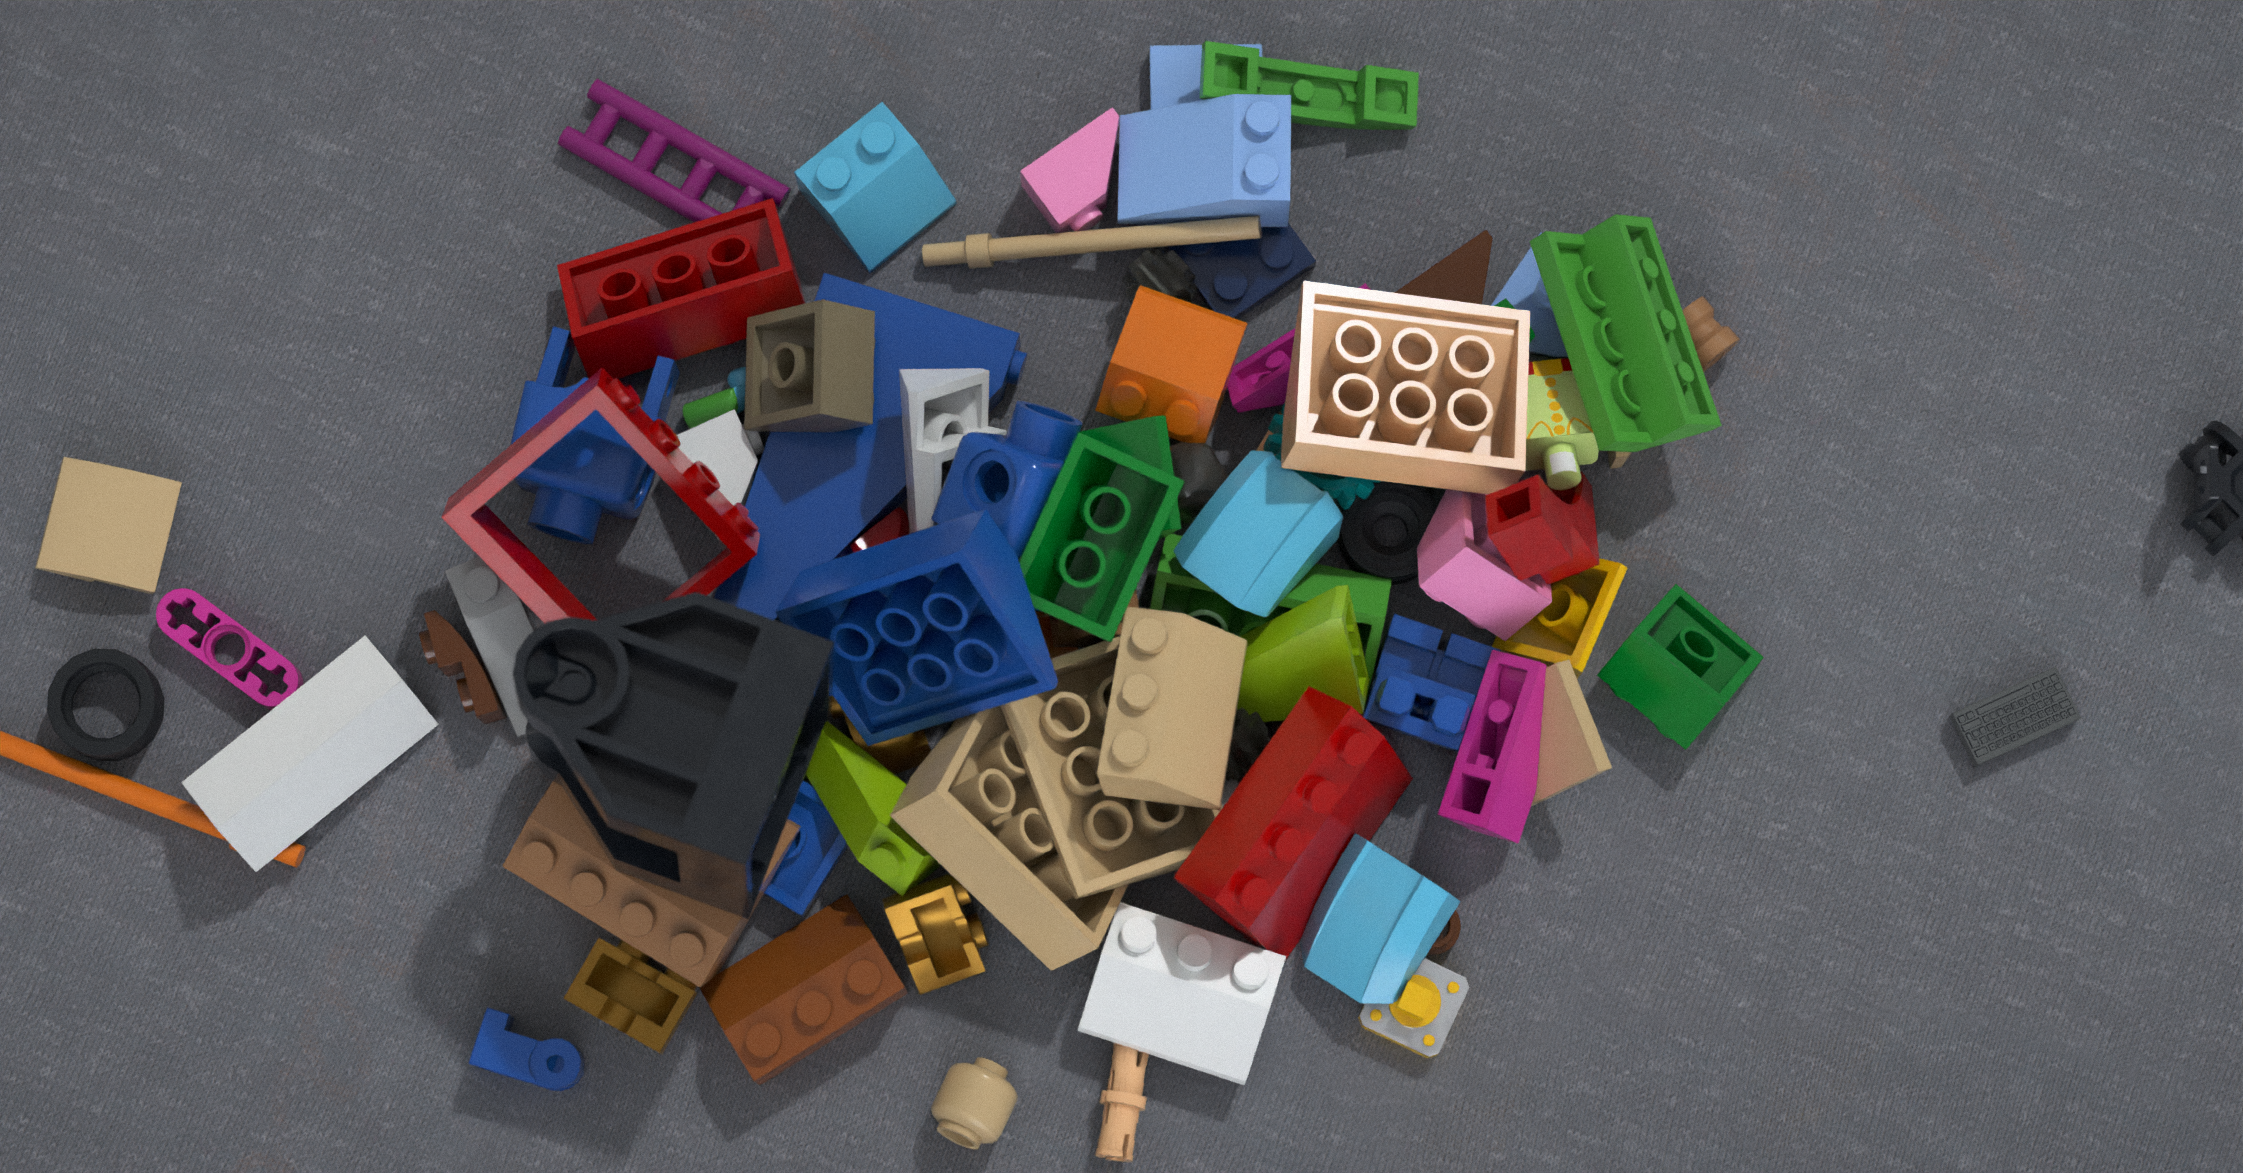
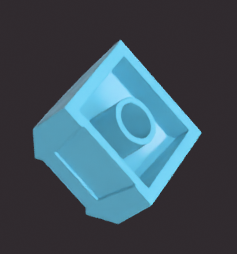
(1259, 534)
(1373, 924)

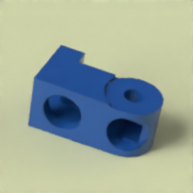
(546, 1063)

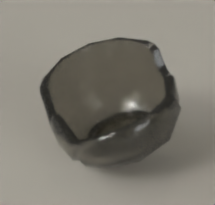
(1202, 477)

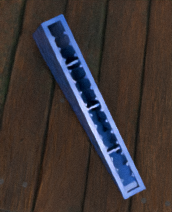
(832, 487)

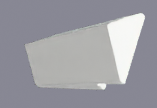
(936, 414)
(309, 754)

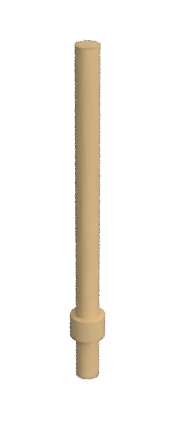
(982, 250)

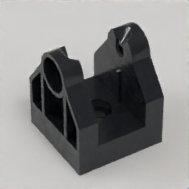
(679, 736)

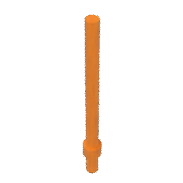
(122, 789)

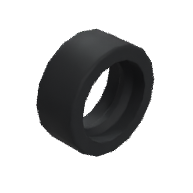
(74, 674)

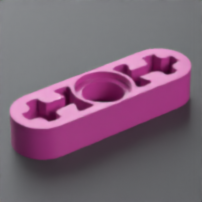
(206, 613)

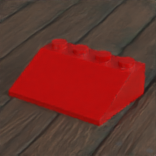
(1293, 819)

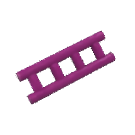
(661, 134)

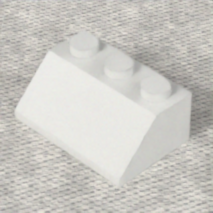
(1181, 993)

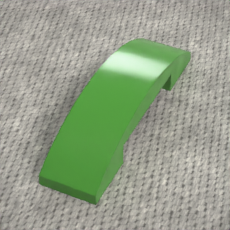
(1319, 94)

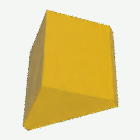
(1572, 620)

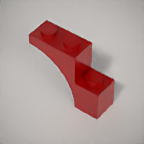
(1544, 528)

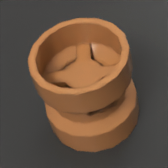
(1708, 336)

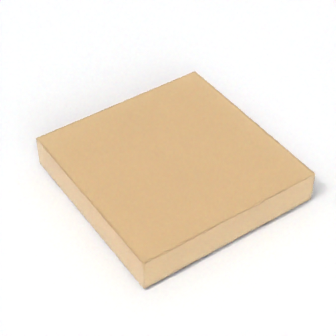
(1569, 739)

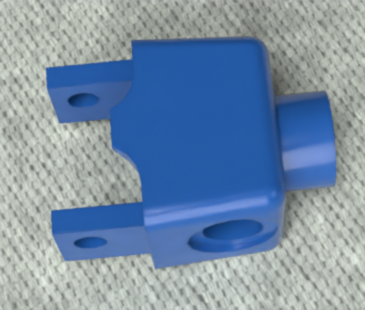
(592, 464)
(1008, 471)

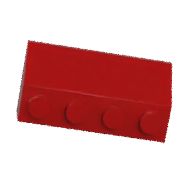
(678, 290)

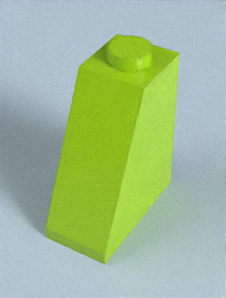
(1305, 648)

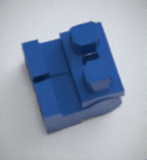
(1416, 669)

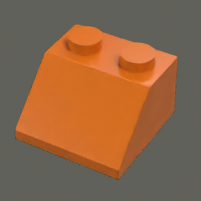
(1171, 364)

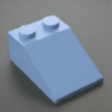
(1207, 161)

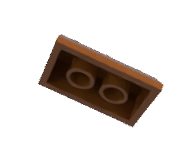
(802, 990)

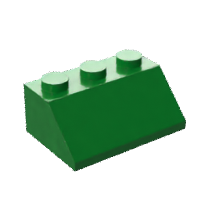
(1096, 535)

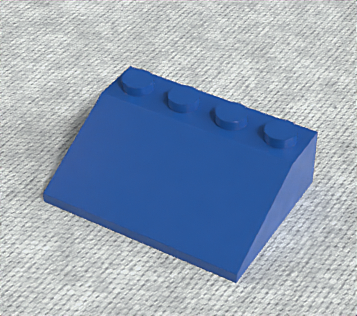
(925, 627)

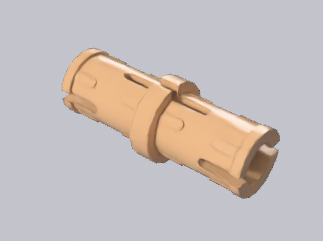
(1122, 1104)

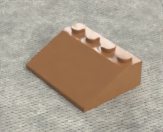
(568, 863)

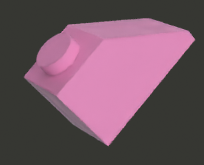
(1075, 176)

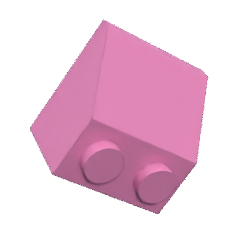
(1469, 573)

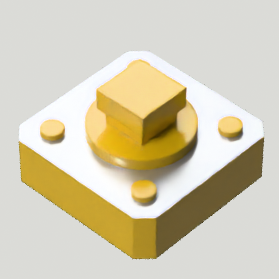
(1422, 1012)

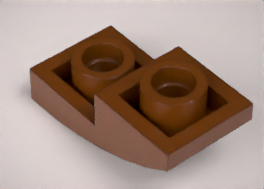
(454, 655)

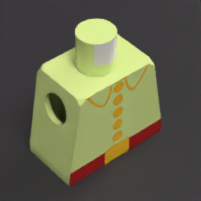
(1557, 424)

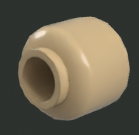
(974, 1103)

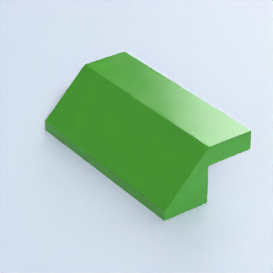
(1625, 334)

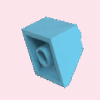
(875, 187)

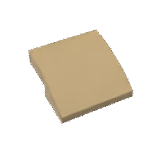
(108, 525)

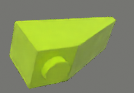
(860, 801)

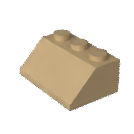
(1171, 710)

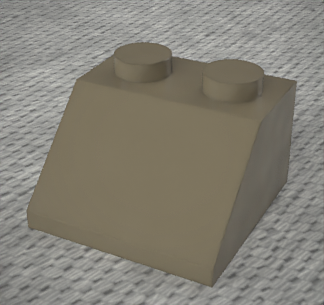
(810, 368)

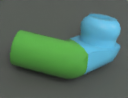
(714, 405)

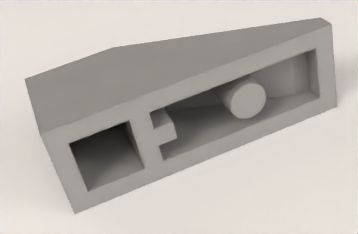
(498, 626)

